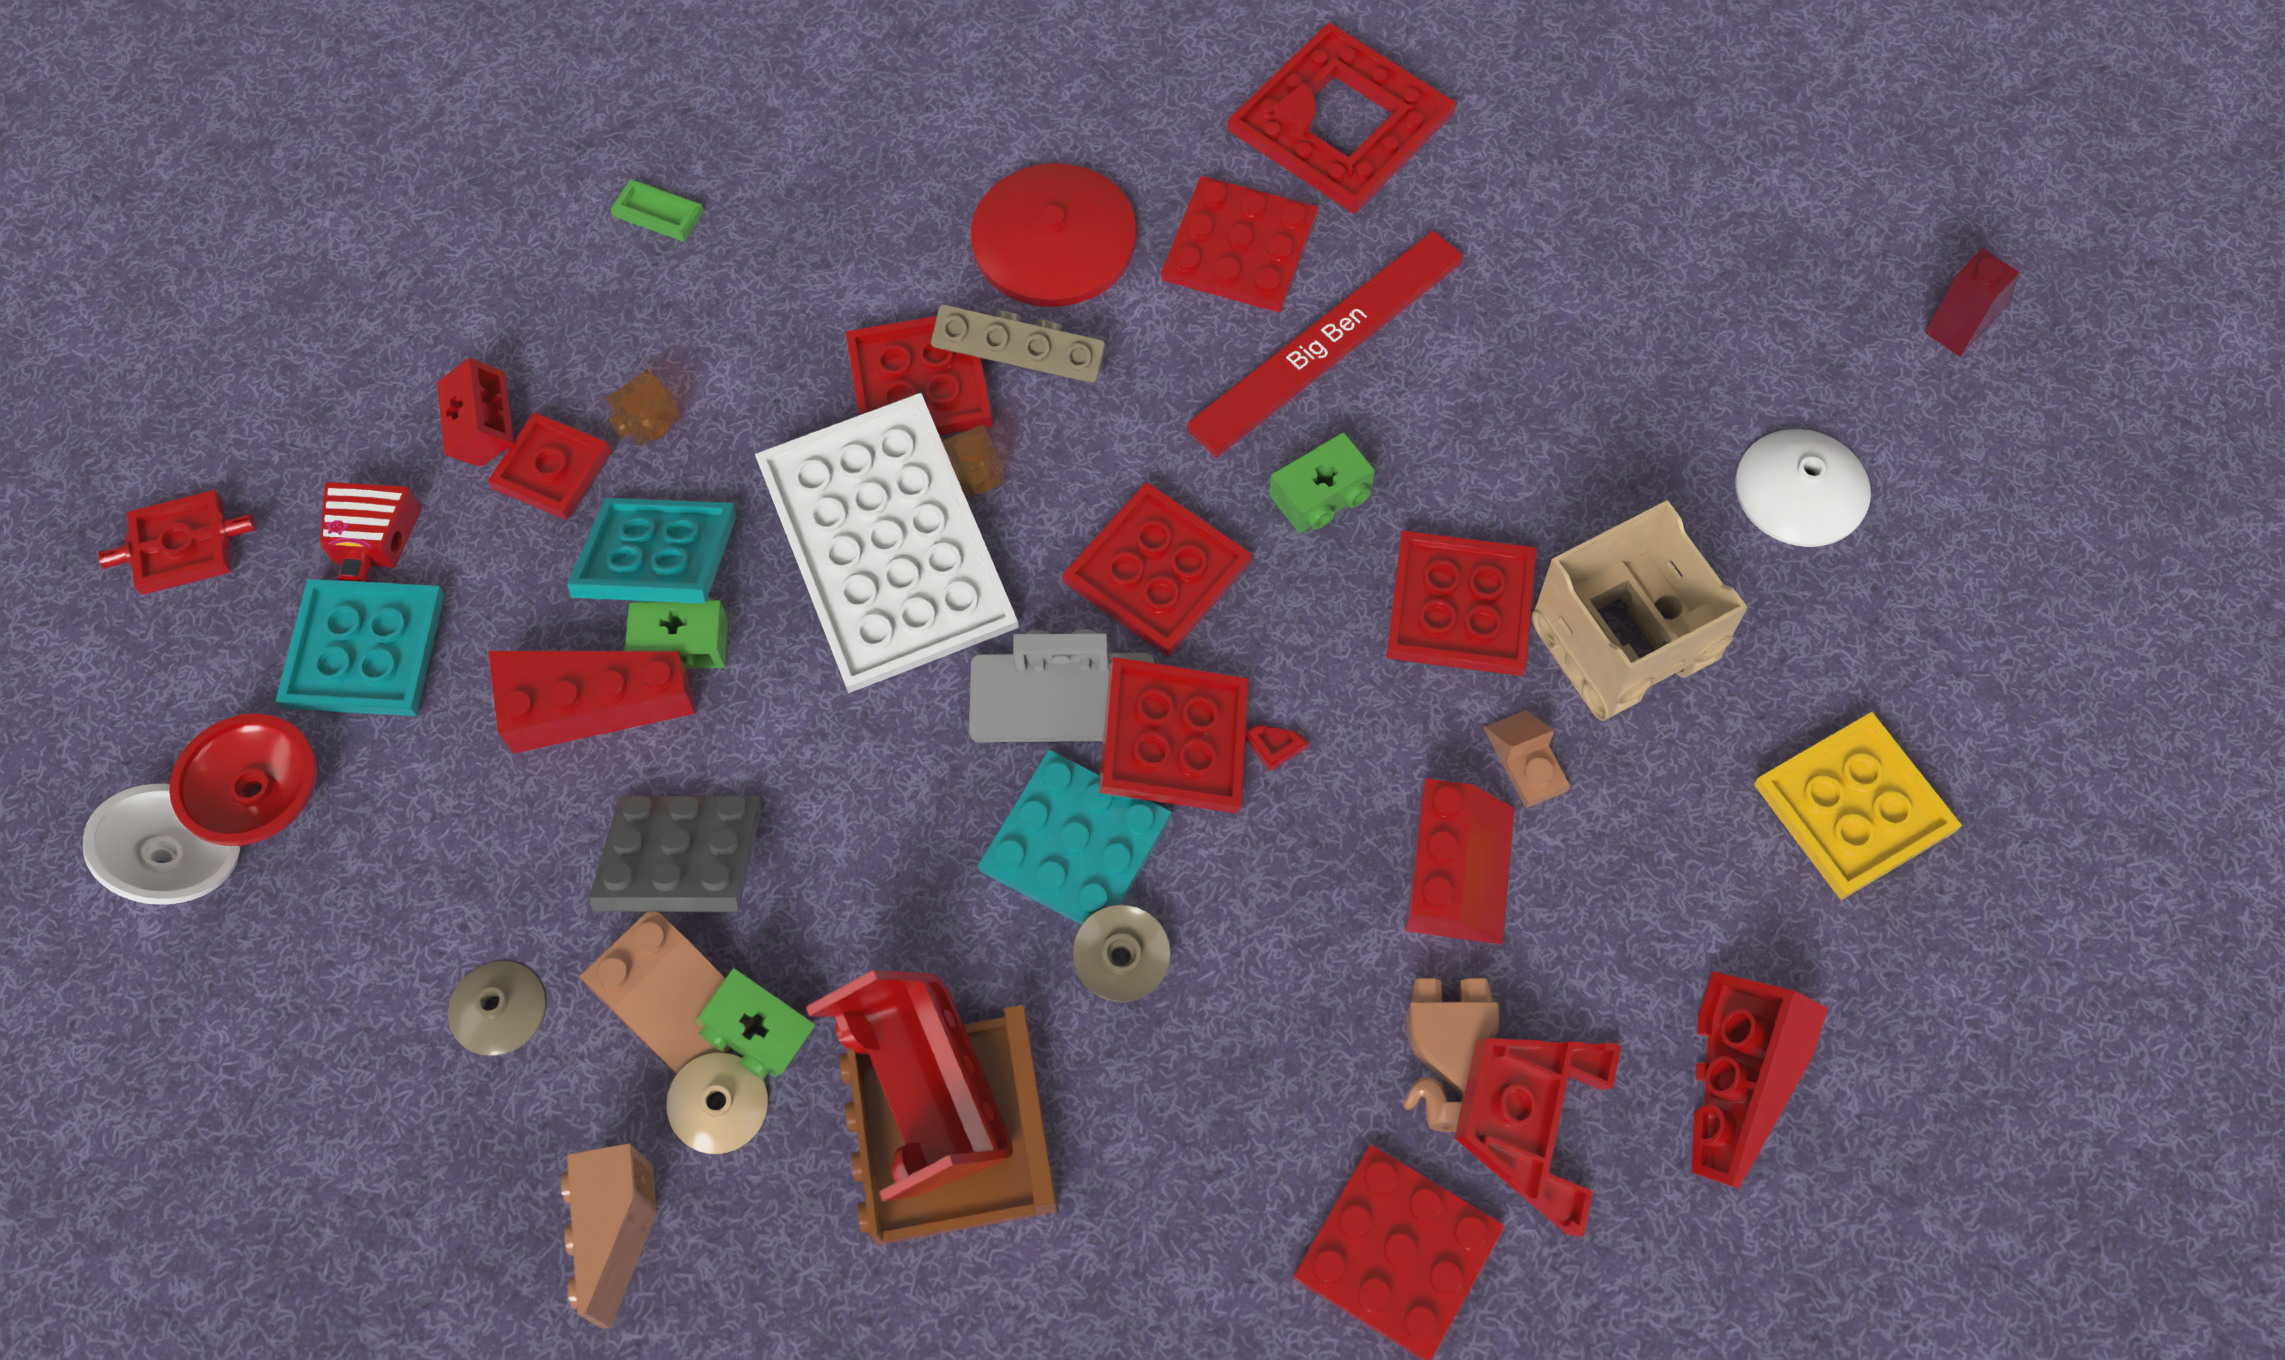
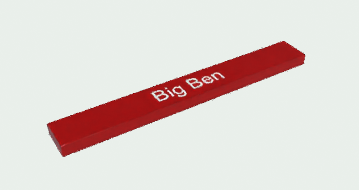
(1324, 344)

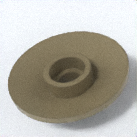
(1124, 929)
(511, 1022)

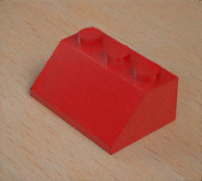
(1460, 863)

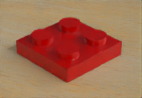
(550, 466)

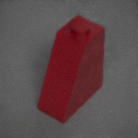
(1973, 302)

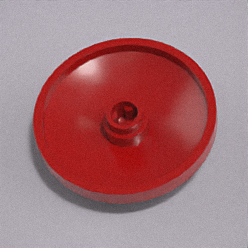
(1053, 235)

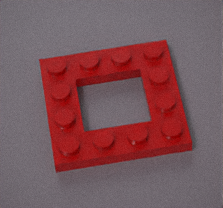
(1352, 180)

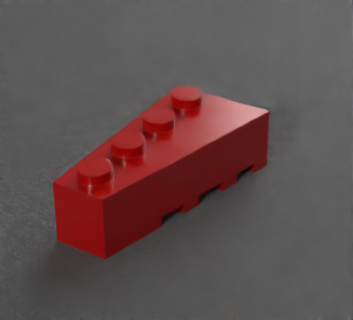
(584, 694)

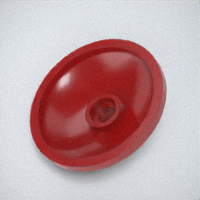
(226, 763)

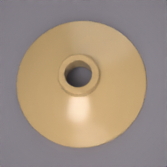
(720, 1129)

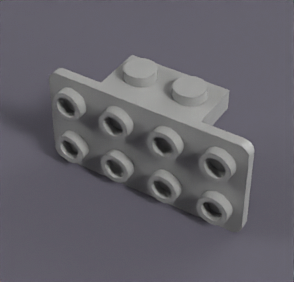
(1044, 690)

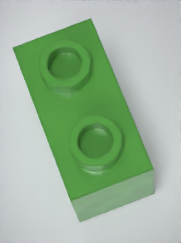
(1322, 483)
(691, 629)
(742, 998)

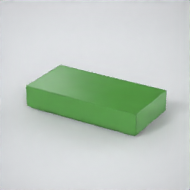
(657, 210)

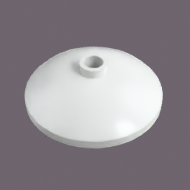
(1797, 505)
(142, 828)

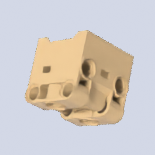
(1636, 566)

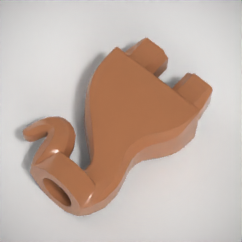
(1445, 1041)

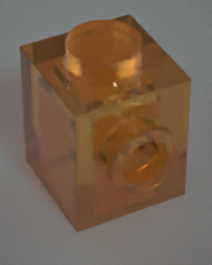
(642, 409)
(974, 461)

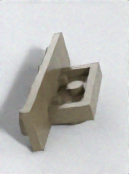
(1017, 343)

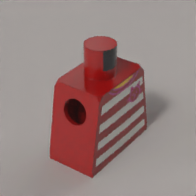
(366, 526)

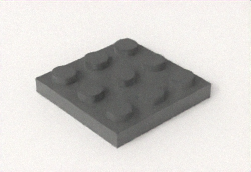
(677, 854)

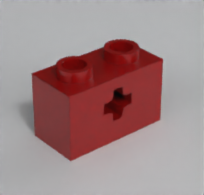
(475, 412)

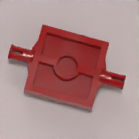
(178, 542)

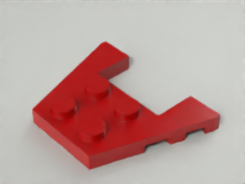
(1515, 1113)

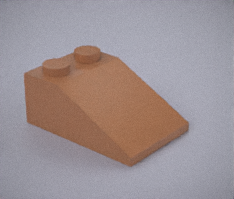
(659, 989)

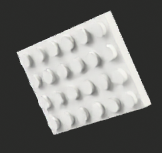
(886, 542)

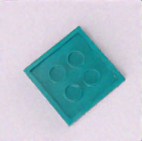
(653, 550)
(361, 647)
(1071, 842)

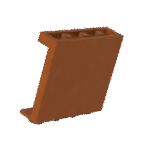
(999, 1194)

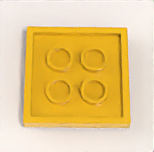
(1857, 805)

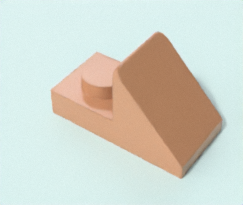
(1525, 753)

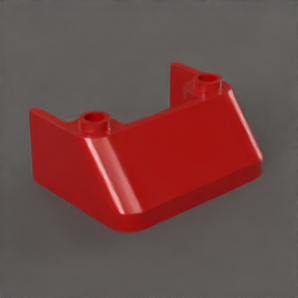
(926, 1075)

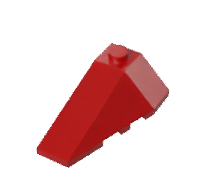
(1755, 1057)

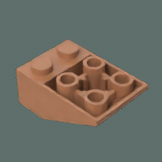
(610, 1221)

